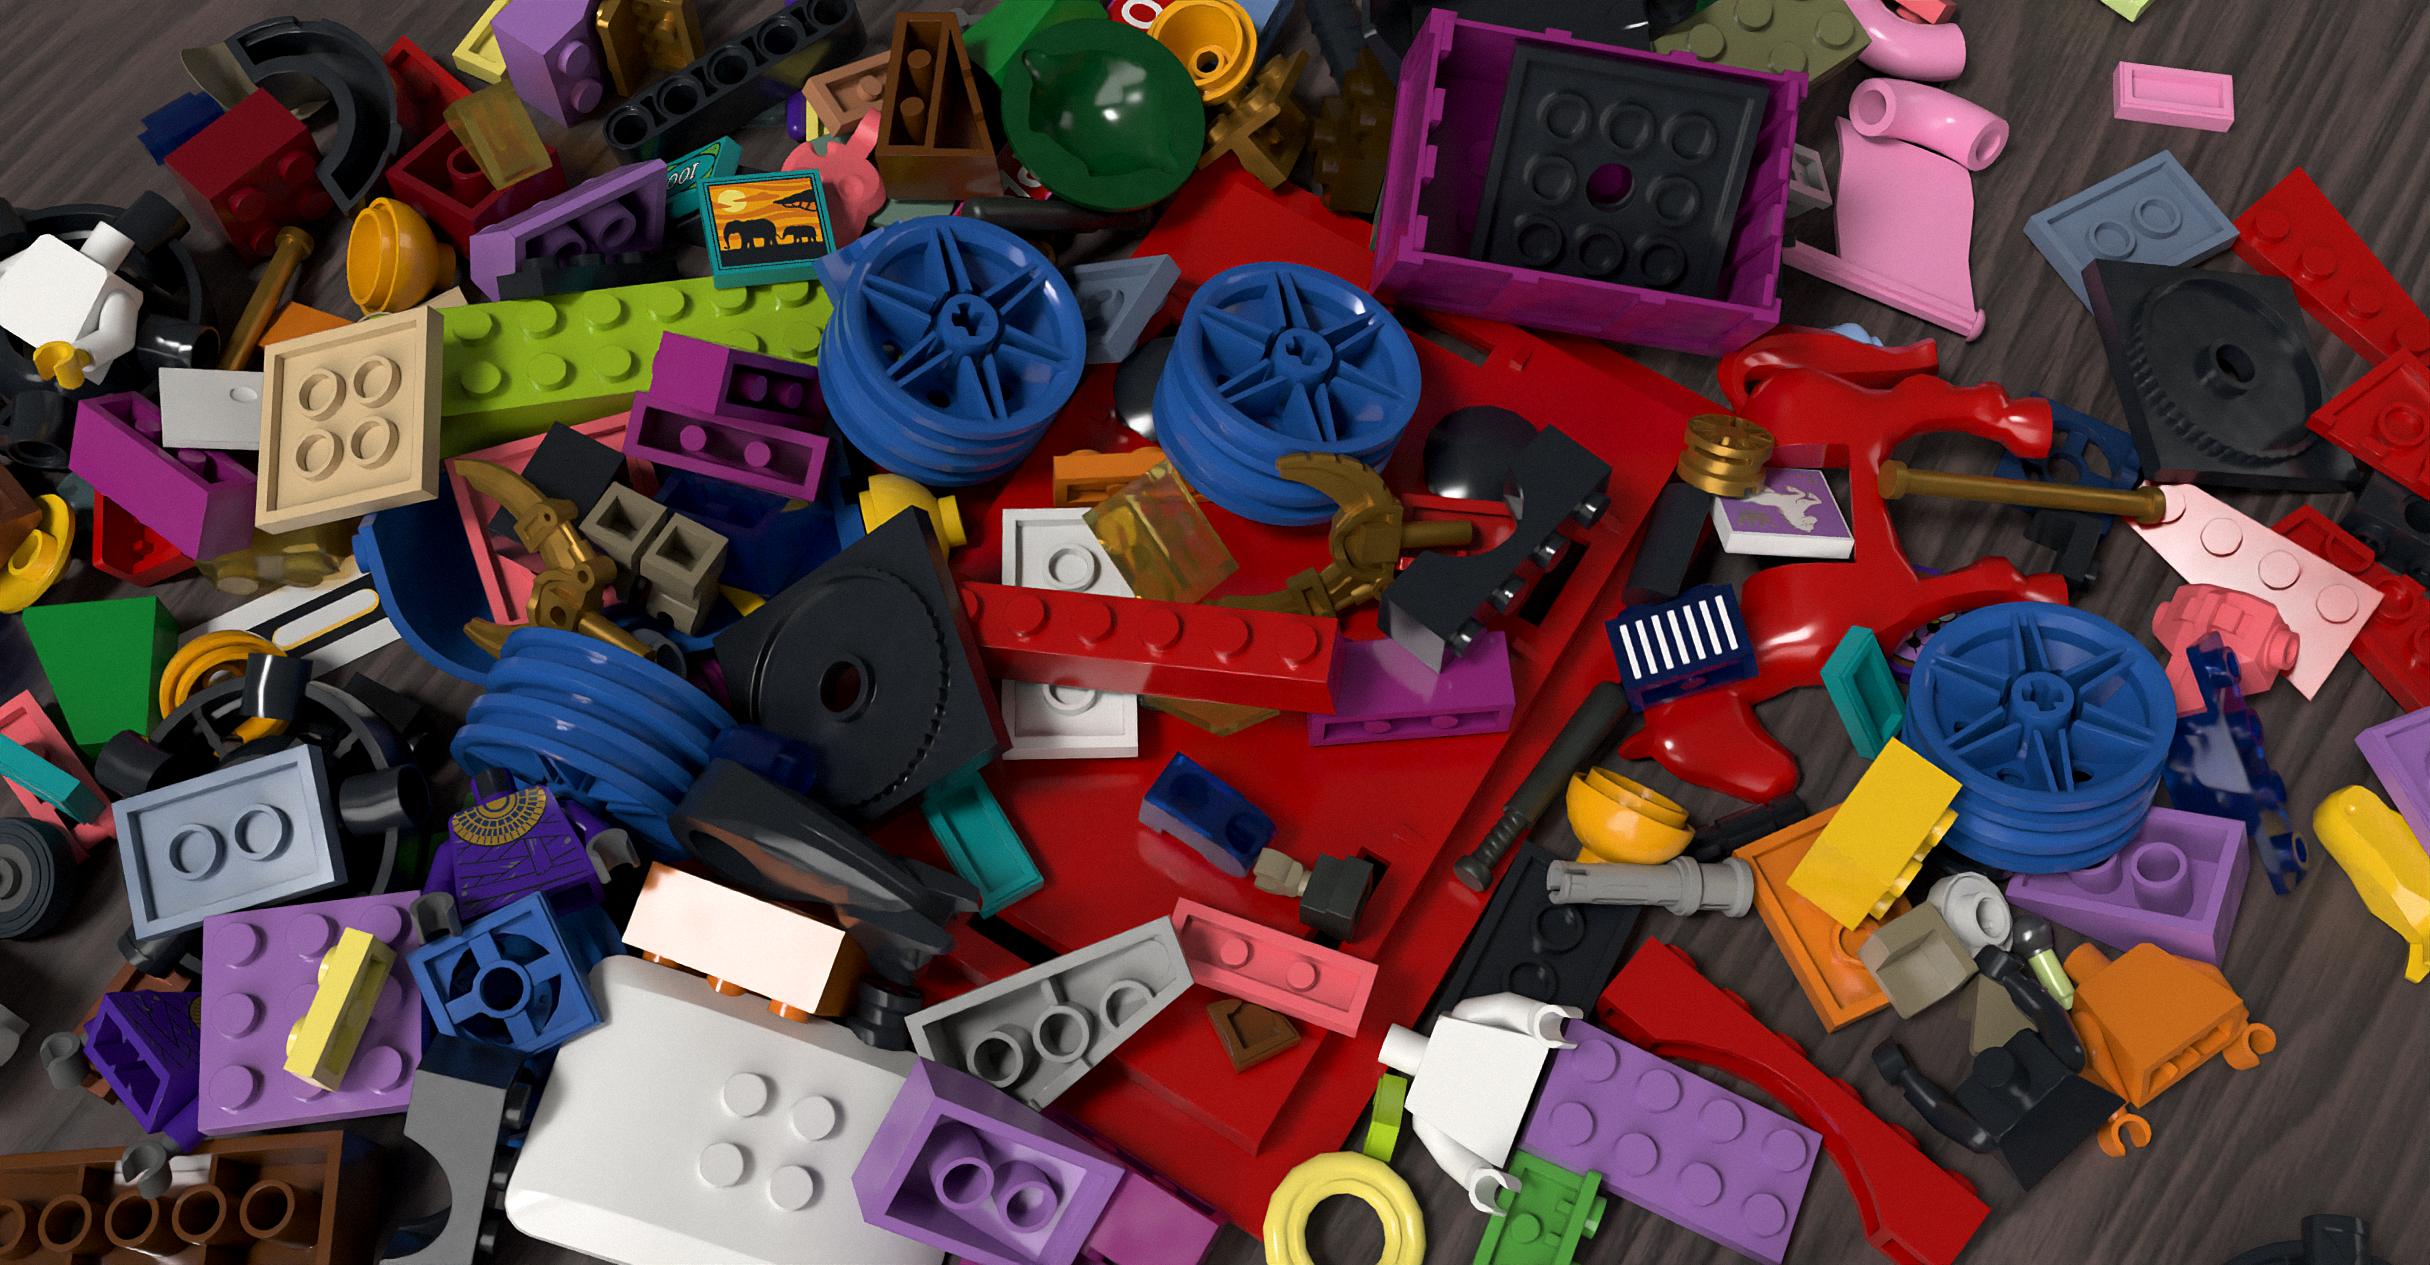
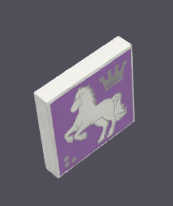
(1786, 518)

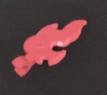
(848, 179)

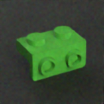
(1542, 1218)

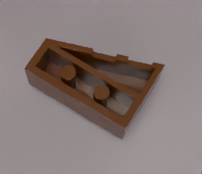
(931, 116)

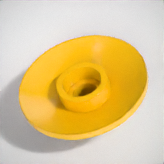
(40, 558)

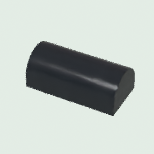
(1667, 545)

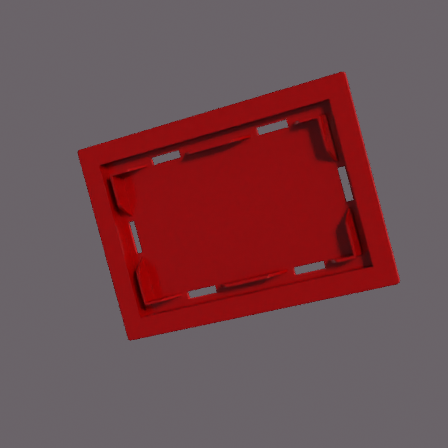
(1400, 801)

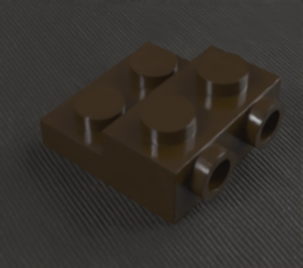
(1353, 138)

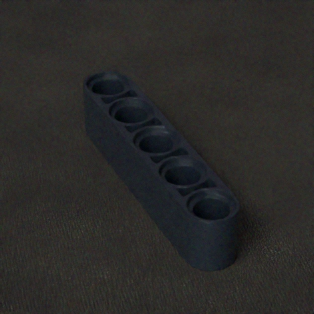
(735, 81)

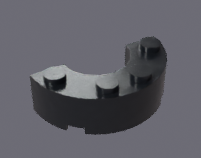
(375, 102)

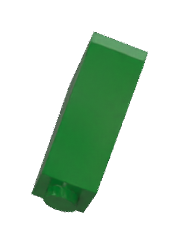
(1007, 27)
(105, 663)

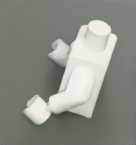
(1476, 1083)

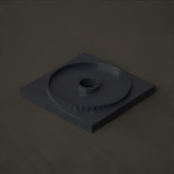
(1672, 126)
(2183, 410)
(923, 692)

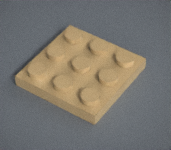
(350, 421)

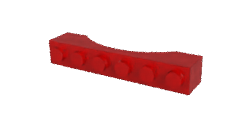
(1901, 1197)

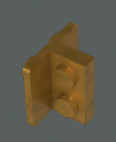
(647, 34)
(1262, 123)

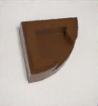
(1250, 1032)

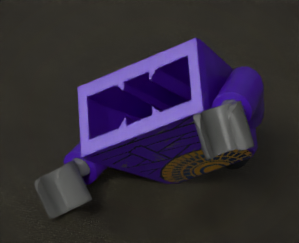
(514, 848)
(151, 1058)

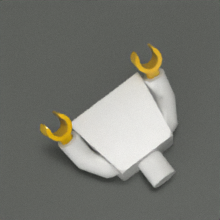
(71, 304)

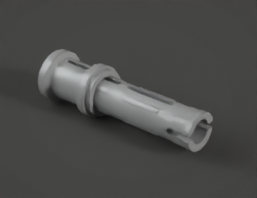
(1678, 885)

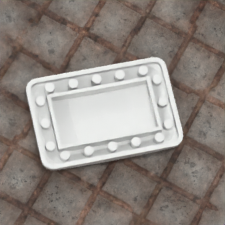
(706, 1132)

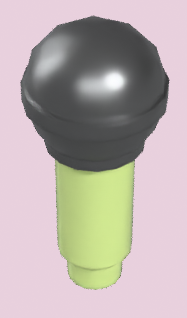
(2034, 944)

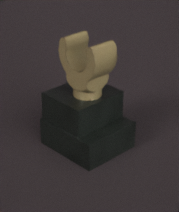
(1330, 894)

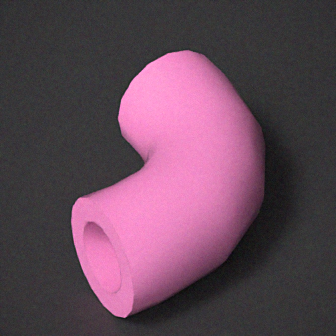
(1909, 48)
(1930, 119)

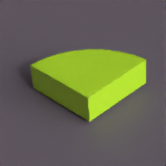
(1385, 1118)

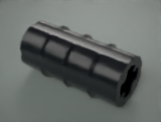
(1338, 32)

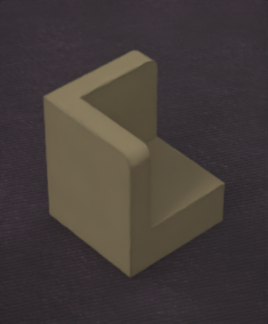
(1916, 960)
(1991, 1014)

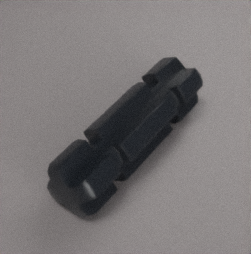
(1744, 827)

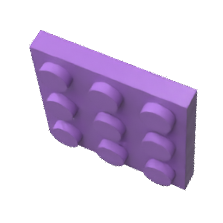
(264, 977)

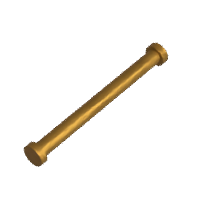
(292, 247)
(2145, 504)

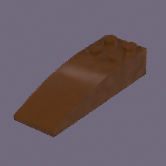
(228, 1204)

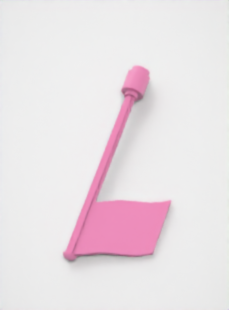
(1900, 231)

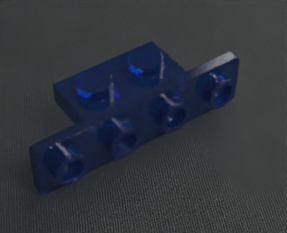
(2221, 767)

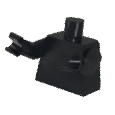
(2025, 1098)

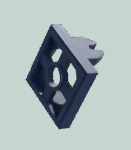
(2081, 428)

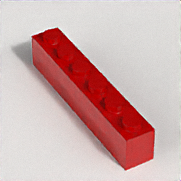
(1156, 647)

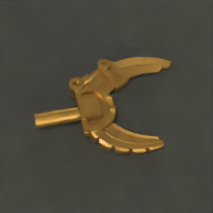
(1362, 539)
(575, 578)

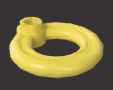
(1343, 1174)

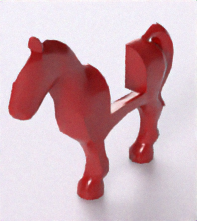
(1829, 412)

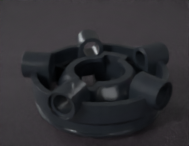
(42, 414)
(368, 798)

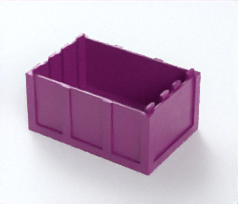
(1434, 181)

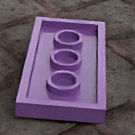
(1672, 1142)

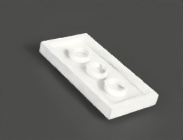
(1055, 721)

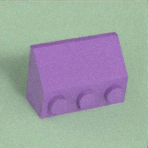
(602, 215)

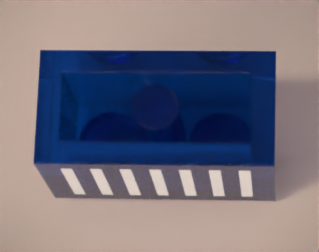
(1681, 646)

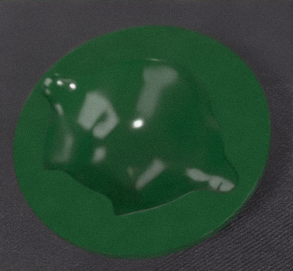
(1102, 115)

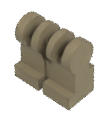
(676, 557)

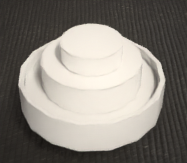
(1974, 911)

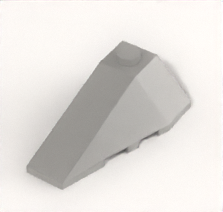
(1059, 1017)

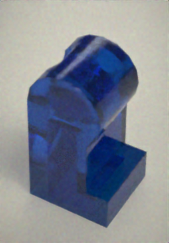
(1207, 816)

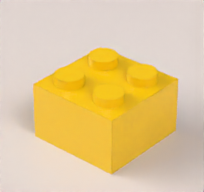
(1878, 837)

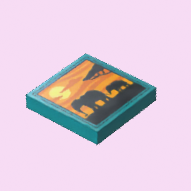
(764, 227)

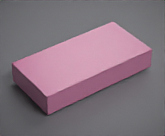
(2173, 96)

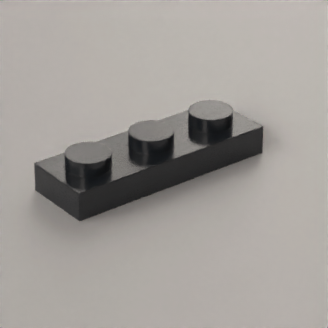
(585, 273)

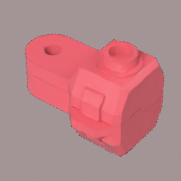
(2244, 623)

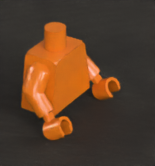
(2154, 1023)

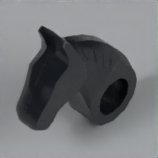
(796, 850)

